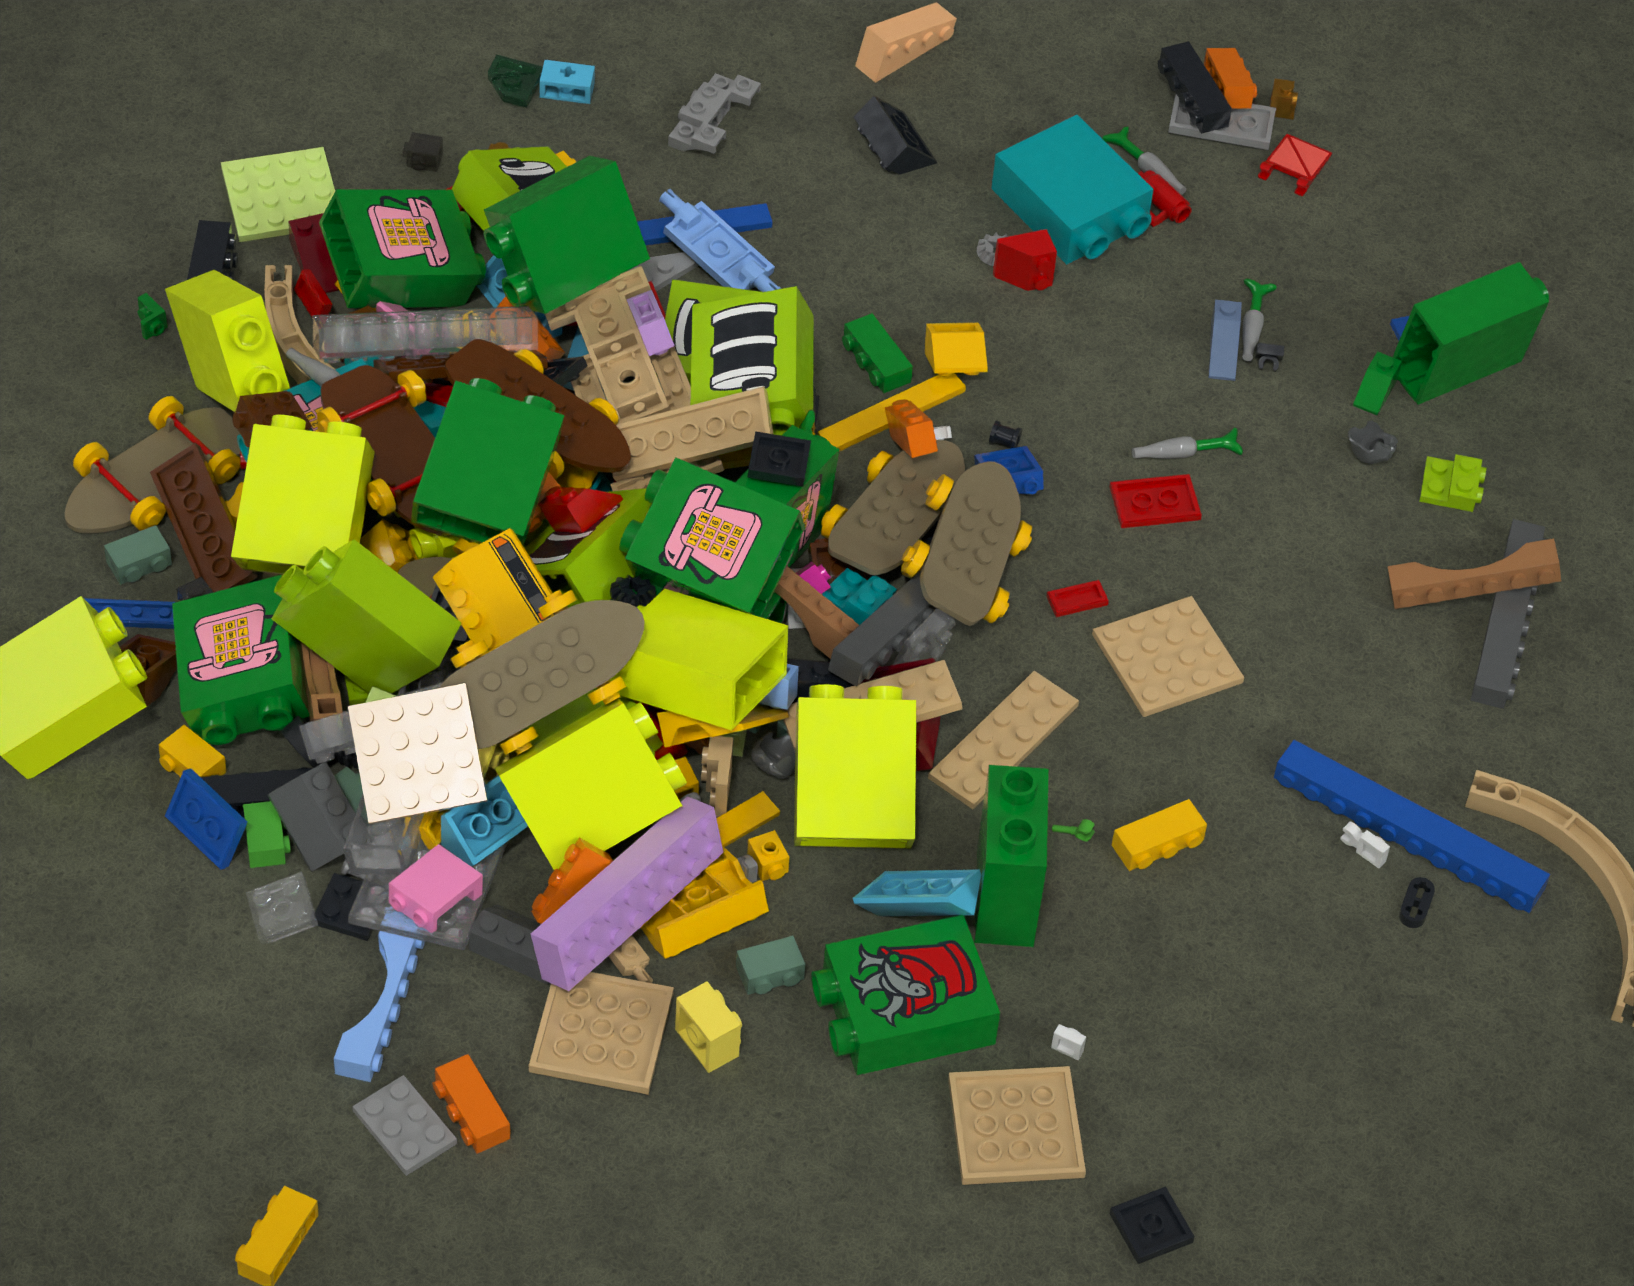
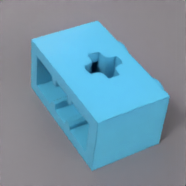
(567, 81)

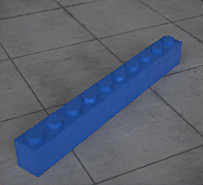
(1411, 826)

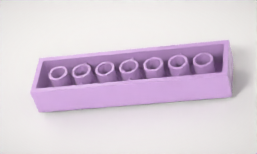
(627, 893)

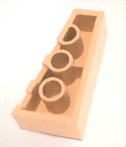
(903, 39)

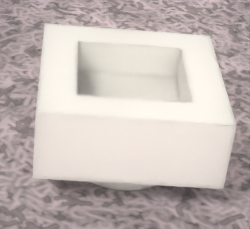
(1068, 1041)

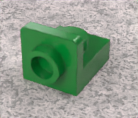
(152, 317)

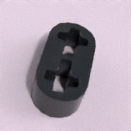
(1423, 904)

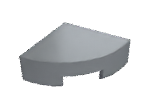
(749, 867)

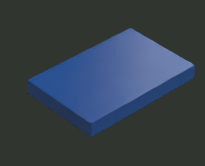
(206, 819)

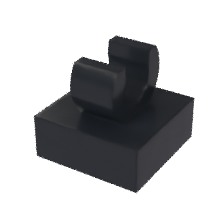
(1270, 353)

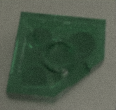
(514, 79)

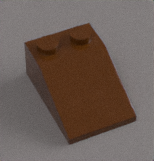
(158, 661)

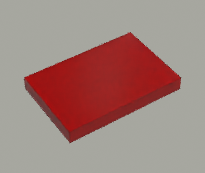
(1155, 501)

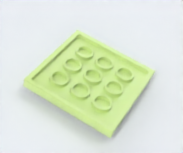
(276, 189)

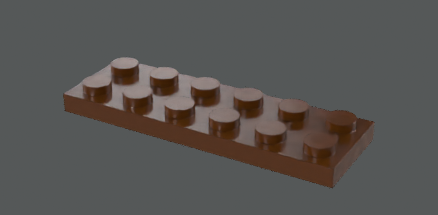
(427, 367)
(200, 518)

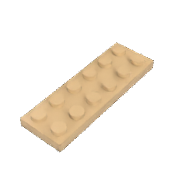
(695, 431)
(927, 684)
(1003, 737)

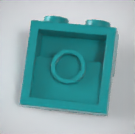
(857, 595)

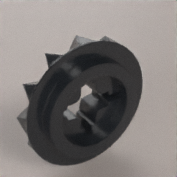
(622, 590)

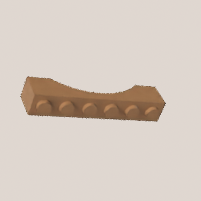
(1529, 566)
(822, 619)
(320, 684)

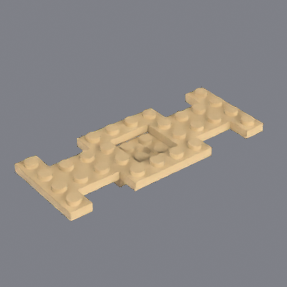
(618, 353)

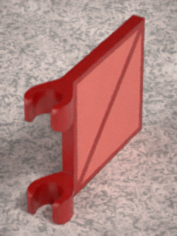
(1297, 160)

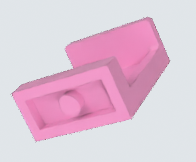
(434, 887)

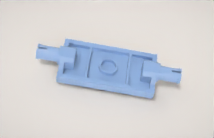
(716, 246)

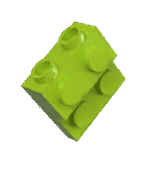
(1453, 482)

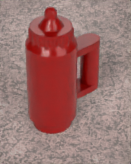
(1166, 199)

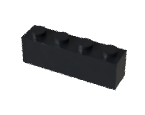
(1194, 87)
(250, 787)

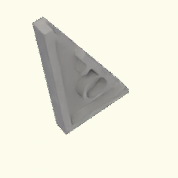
(667, 267)

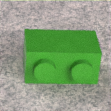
(265, 835)

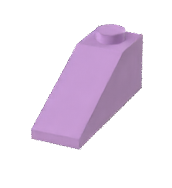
(650, 323)

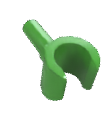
(1083, 831)

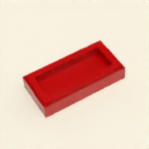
(312, 294)
(1077, 598)

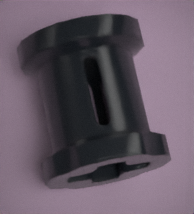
(1005, 435)

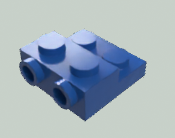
(1020, 464)

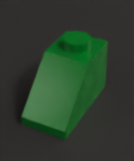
(1377, 383)

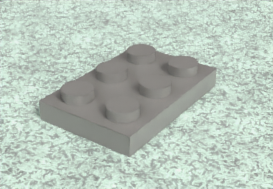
(404, 1125)

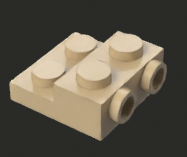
(717, 771)

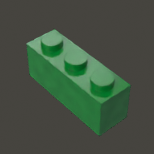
(877, 353)

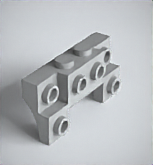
(707, 109)

